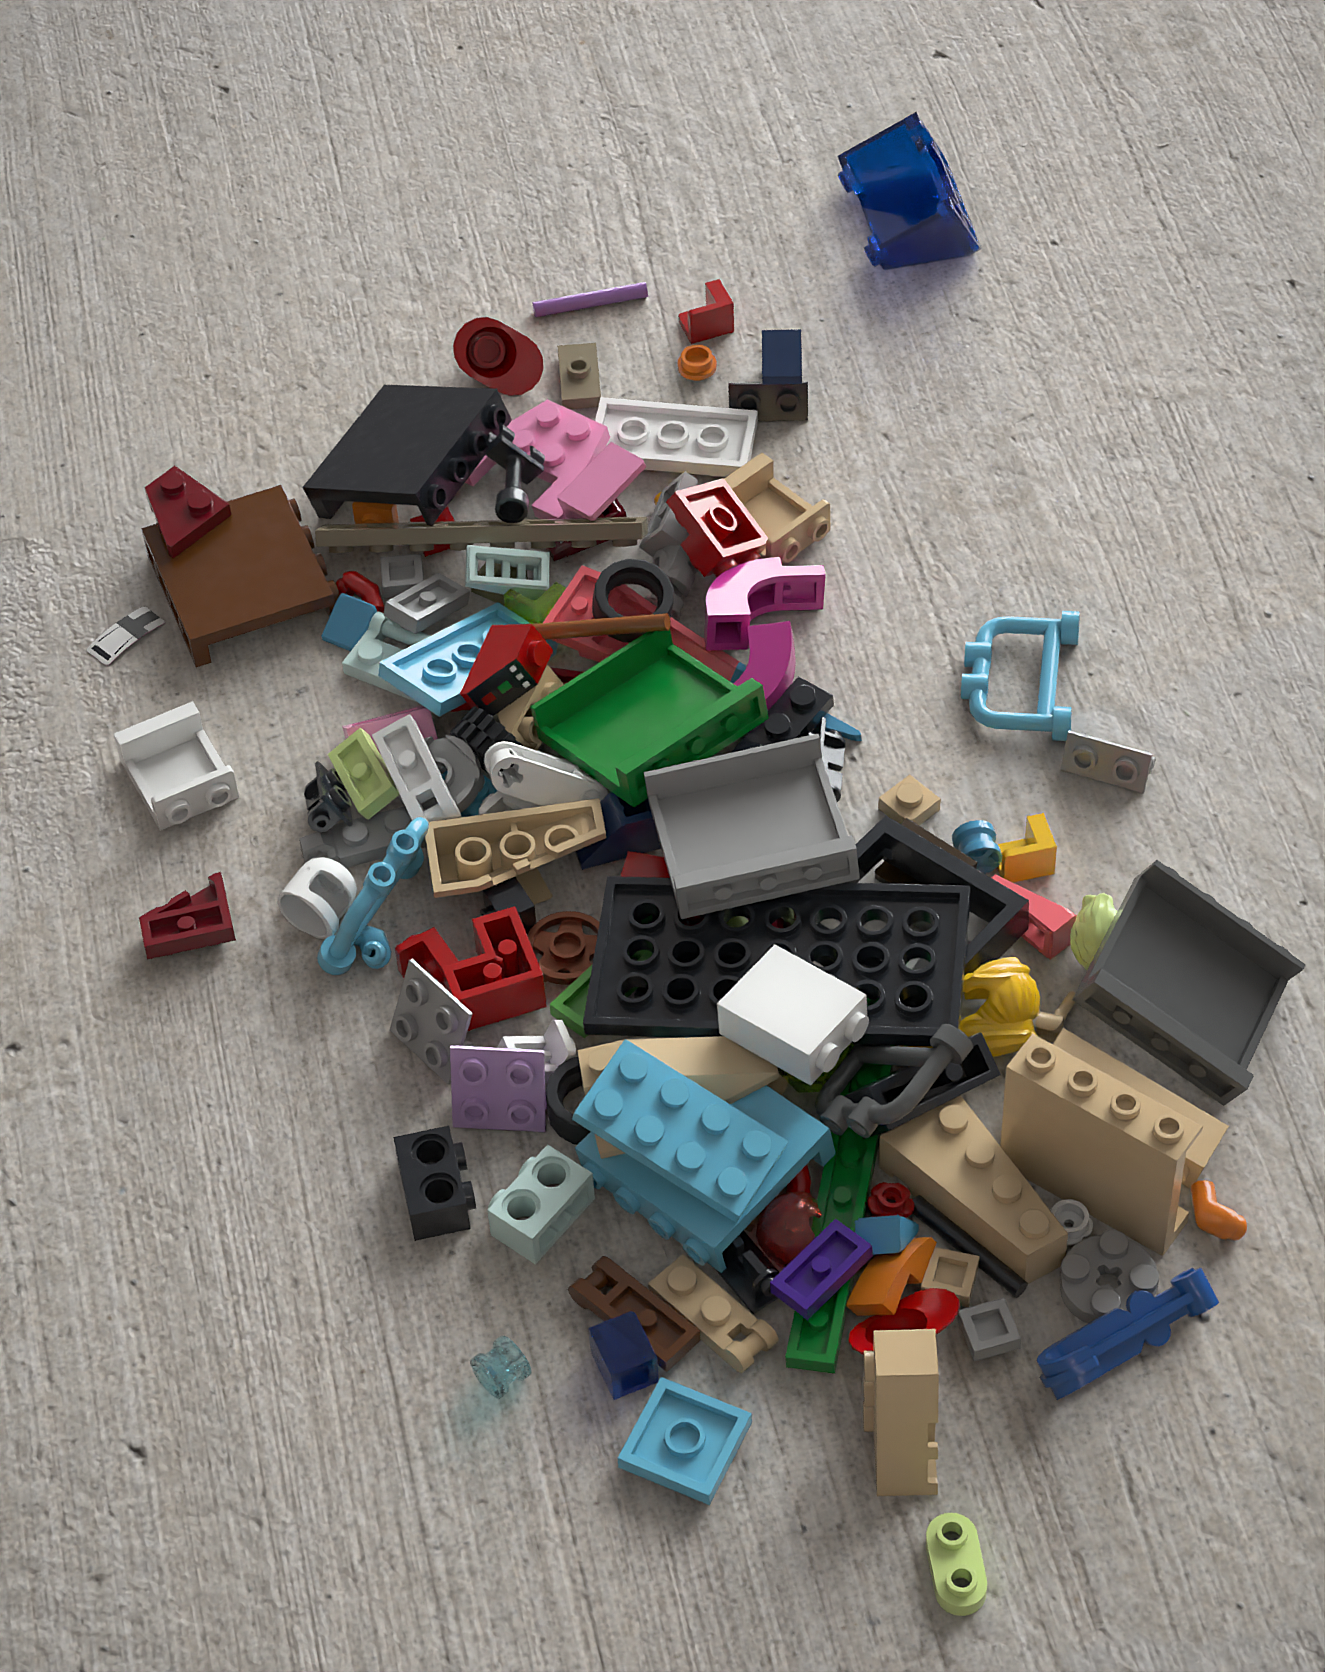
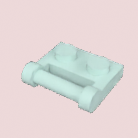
(371, 650)

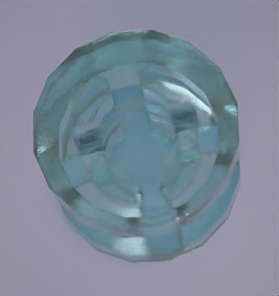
(500, 1367)

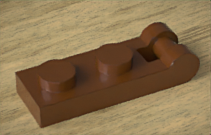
(665, 1328)

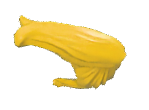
(1009, 1005)

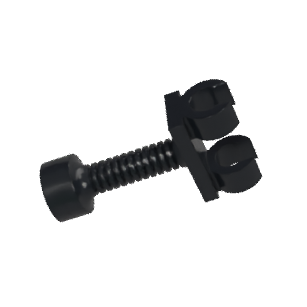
(520, 467)

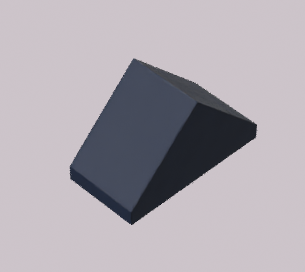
(781, 357)

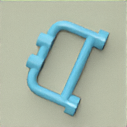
(979, 653)
(401, 861)

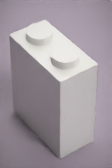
(793, 1014)

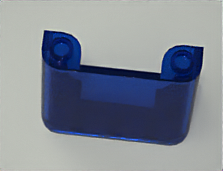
(908, 197)

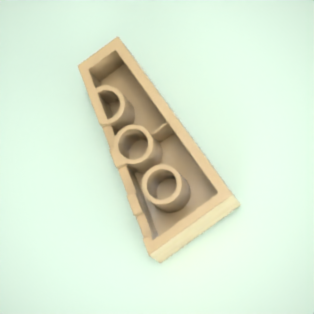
(976, 1185)

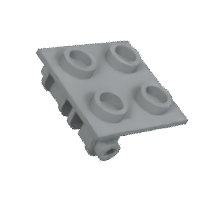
(430, 1020)

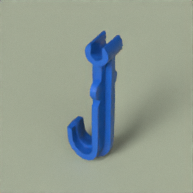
(1122, 1333)

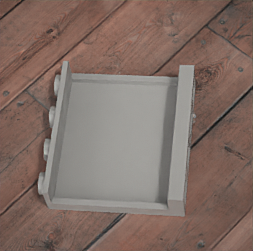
(750, 826)

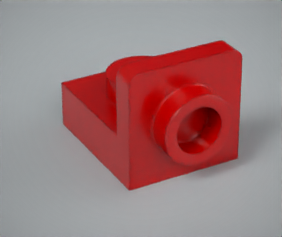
(428, 951)

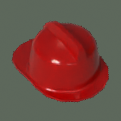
(498, 356)
(921, 1310)

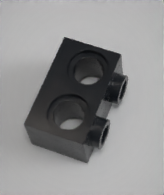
(433, 1182)

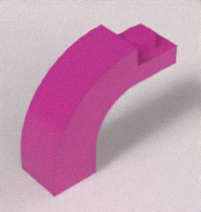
(755, 590)
(770, 659)

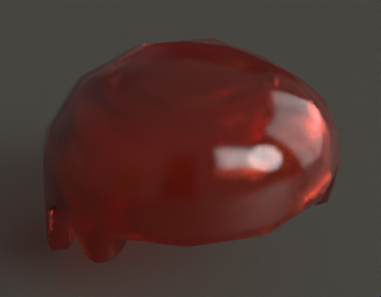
(785, 1227)

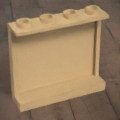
(1096, 1142)

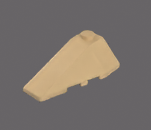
(494, 847)

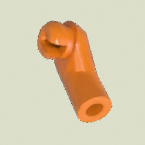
(1214, 1217)

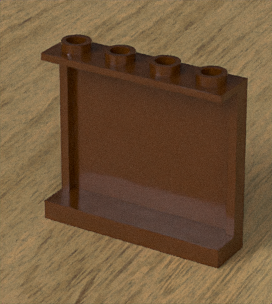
(242, 573)

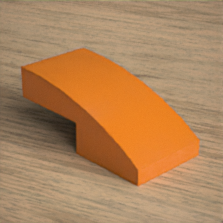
(886, 1276)

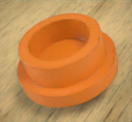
(697, 363)

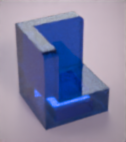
(623, 1355)

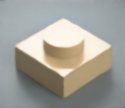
(910, 801)
(952, 1272)

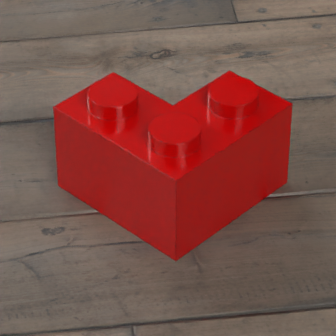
(503, 976)

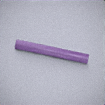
(590, 299)

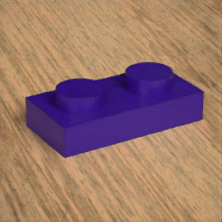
(821, 1269)

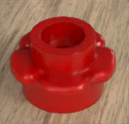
(880, 1193)

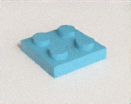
(685, 1440)

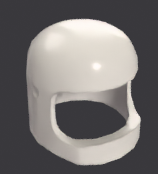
(318, 897)

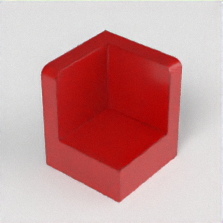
(709, 320)

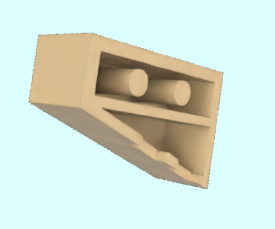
(903, 1410)

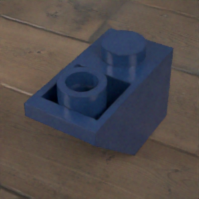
(626, 831)

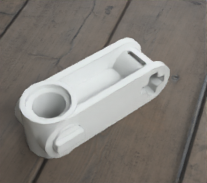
(539, 776)

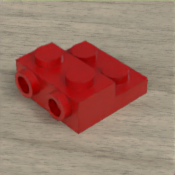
(718, 527)

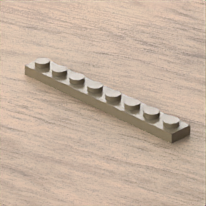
(459, 534)

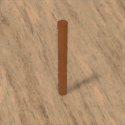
(604, 626)

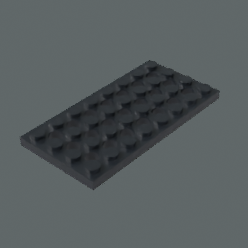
(712, 939)

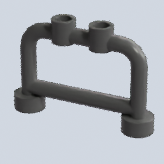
(864, 1117)

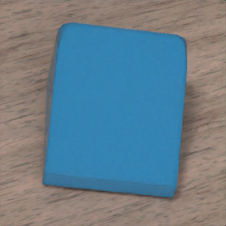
(348, 621)
(886, 1233)

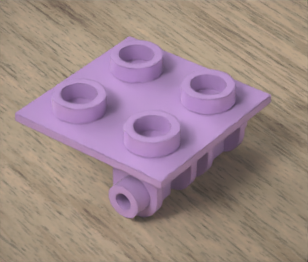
(498, 1088)

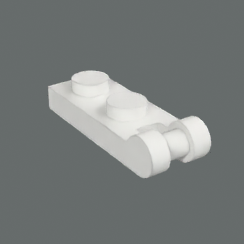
(414, 770)

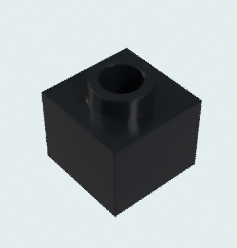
(507, 895)

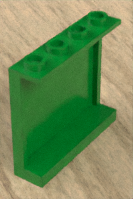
(645, 713)

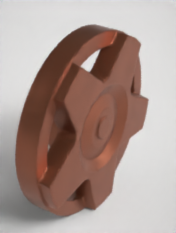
(566, 951)

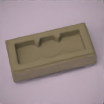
(579, 375)

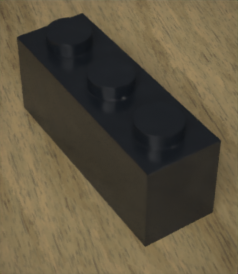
(953, 1081)

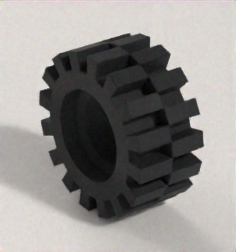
(481, 732)

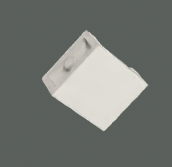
(175, 766)

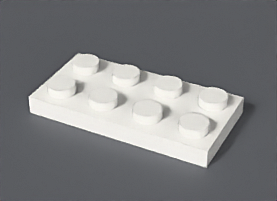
(681, 435)

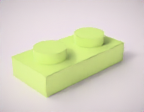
(364, 773)

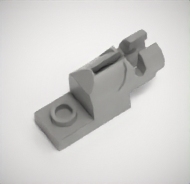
(666, 536)

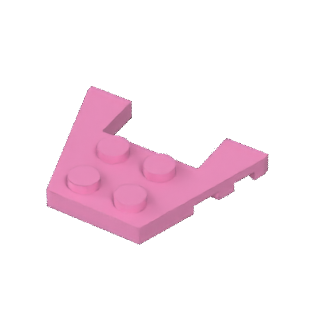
(568, 446)

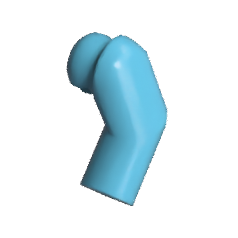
(374, 947)

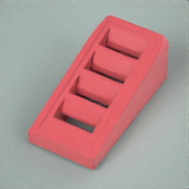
(1048, 922)

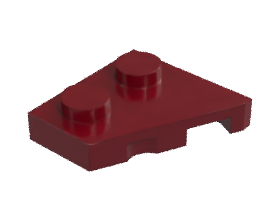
(184, 509)
(188, 921)

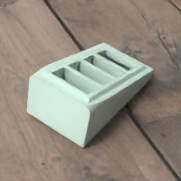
(522, 559)

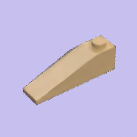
(708, 1061)

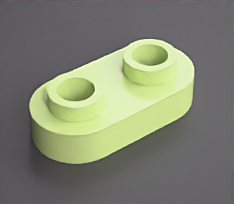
(956, 1560)

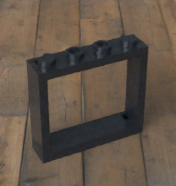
(931, 865)

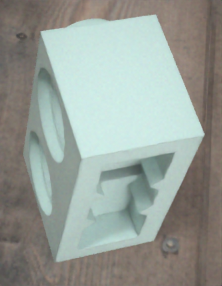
(549, 1208)

